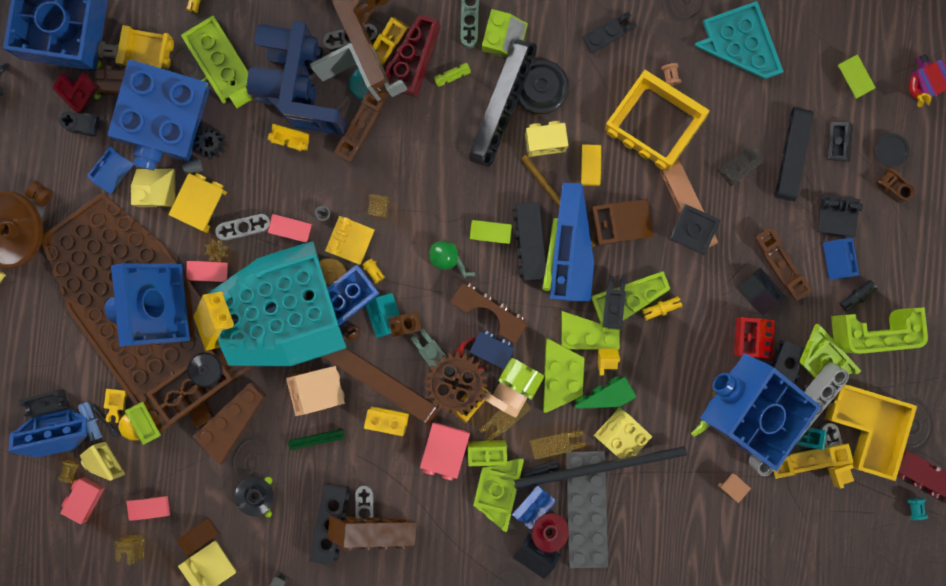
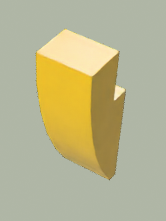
(390, 39)

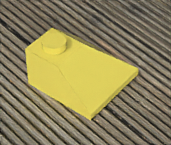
(153, 188)
(101, 462)

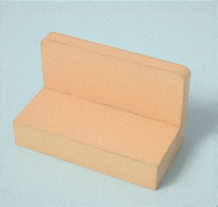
(506, 399)

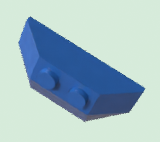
(49, 434)

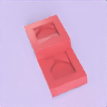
(289, 228)
(206, 271)
(148, 508)

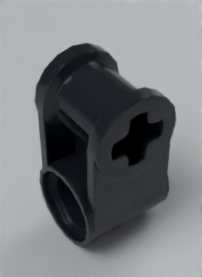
(82, 123)

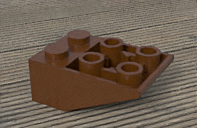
(621, 222)

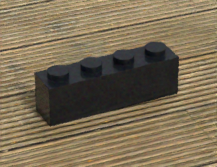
(530, 241)

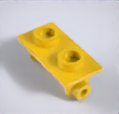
(293, 138)

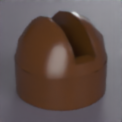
(354, 335)

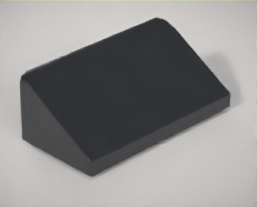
(840, 141)

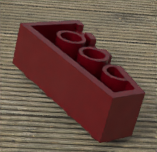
(414, 55)
(923, 475)

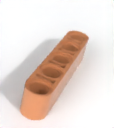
(681, 190)

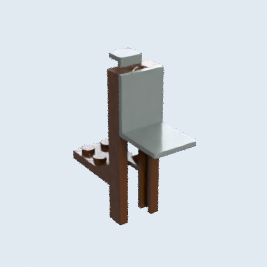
(359, 51)

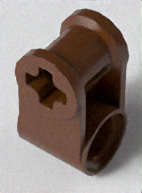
(894, 185)

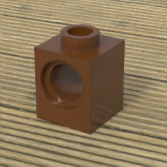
(405, 324)

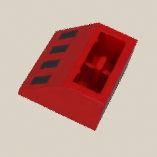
(754, 337)

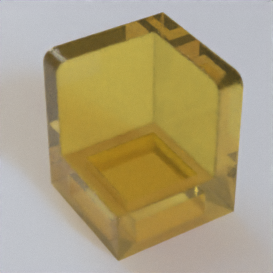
(378, 205)

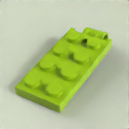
(218, 61)

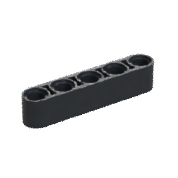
(794, 154)

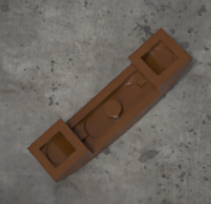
(360, 127)
(782, 265)

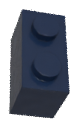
(492, 349)

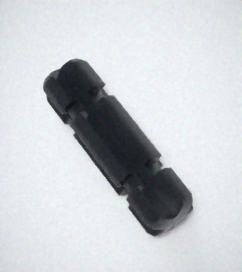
(542, 469)

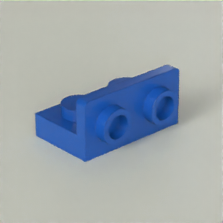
(534, 506)

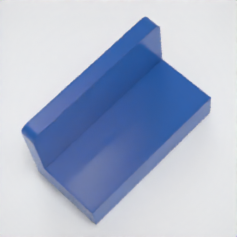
(110, 170)
(841, 258)

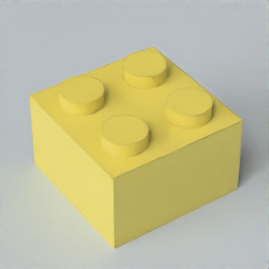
(546, 139)

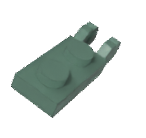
(431, 352)

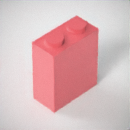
(444, 451)

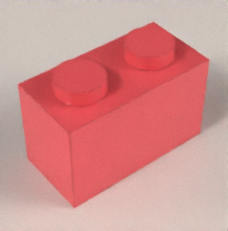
(82, 500)

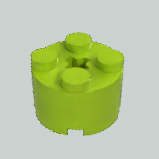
(521, 378)

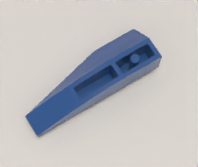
(573, 248)

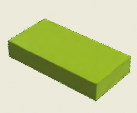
(142, 423)

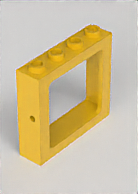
(651, 82)

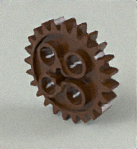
(451, 400)

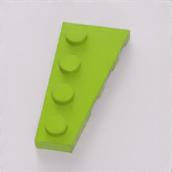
(638, 295)

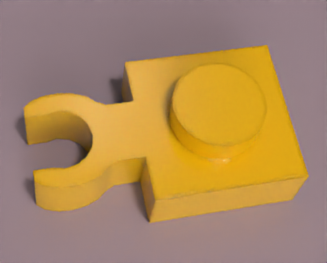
(115, 401)

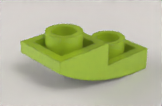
(491, 231)

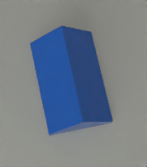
(351, 293)

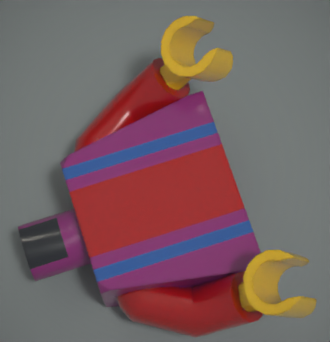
(928, 80)

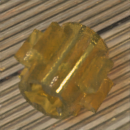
(213, 255)

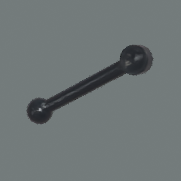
(114, 432)

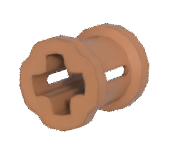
(673, 68)

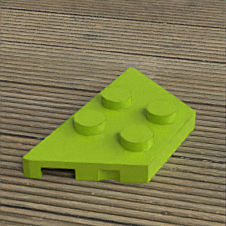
(824, 350)
(561, 376)
(497, 491)

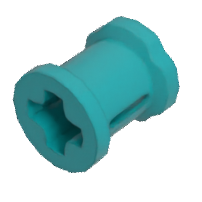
(917, 508)

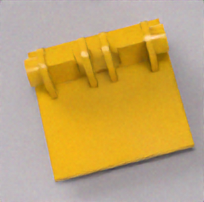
(349, 240)

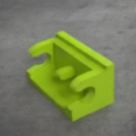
(856, 76)
(487, 453)

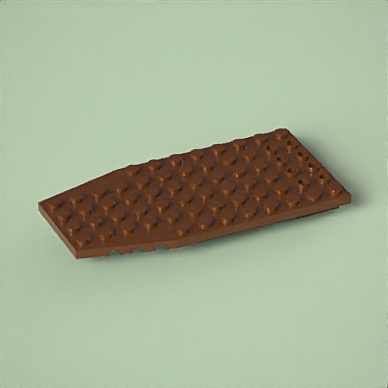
(81, 260)

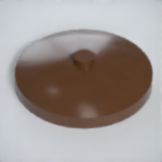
(19, 230)

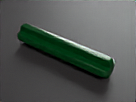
(316, 439)

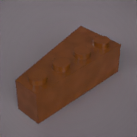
(226, 427)
(372, 533)

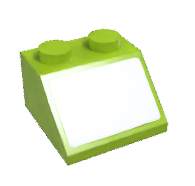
(502, 32)

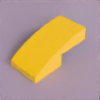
(591, 165)

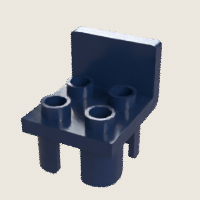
(292, 89)

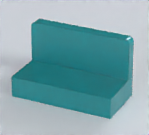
(379, 312)

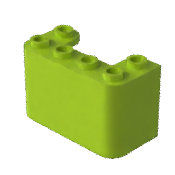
(906, 331)

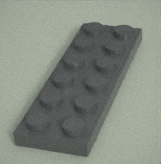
(587, 513)

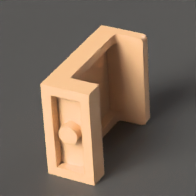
(315, 391)

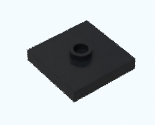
(694, 229)

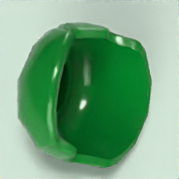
(443, 255)

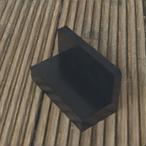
(761, 291)
(535, 559)

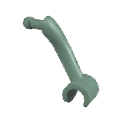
(462, 269)

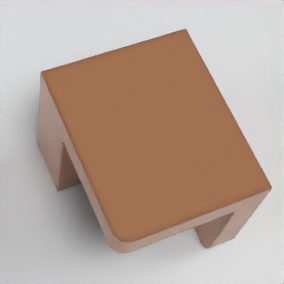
(735, 488)

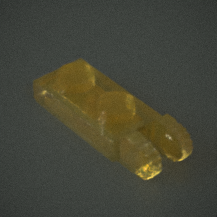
(503, 421)
(555, 444)

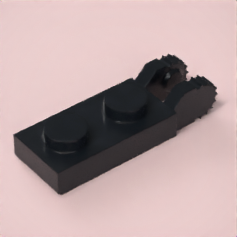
(607, 33)
(614, 305)

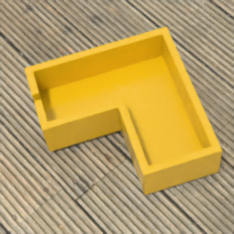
(883, 428)

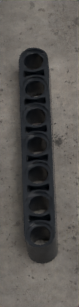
(503, 102)

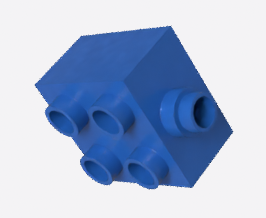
(56, 31)
(158, 113)
(759, 411)

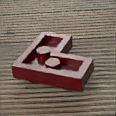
(76, 94)

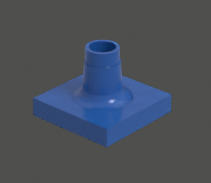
(148, 304)

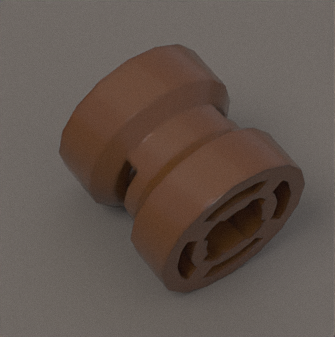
(38, 193)

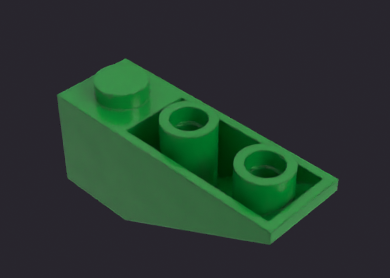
(612, 395)

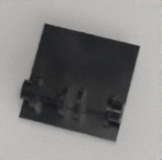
(839, 215)

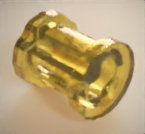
(68, 471)

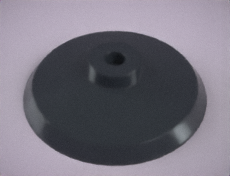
(892, 150)
(204, 369)

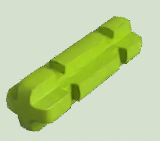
(452, 74)

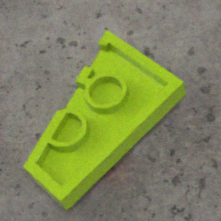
(586, 334)

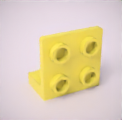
(623, 435)
(208, 566)

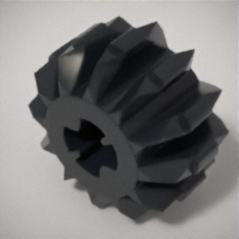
(207, 150)

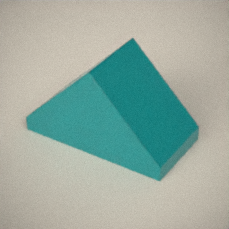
(813, 438)

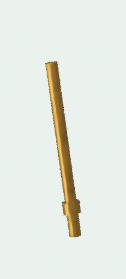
(544, 183)

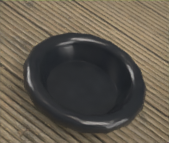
(544, 88)

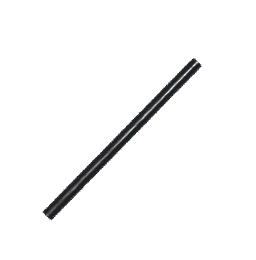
(600, 467)

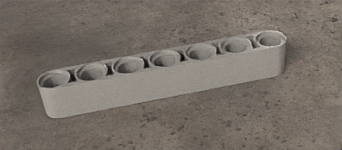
(821, 390)

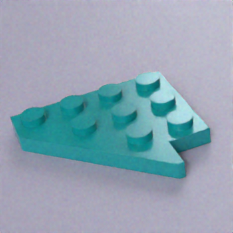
(742, 41)

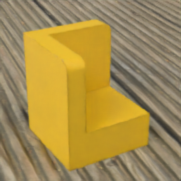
(607, 359)
(841, 475)

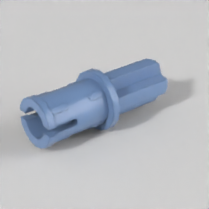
(92, 427)

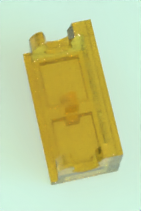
(132, 546)

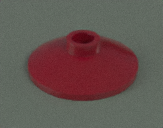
(558, 532)

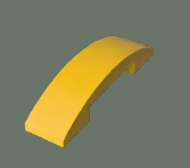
(815, 459)

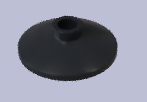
(245, 500)

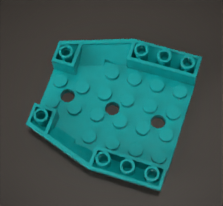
(297, 327)

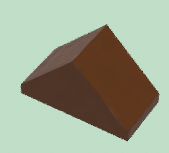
(197, 536)

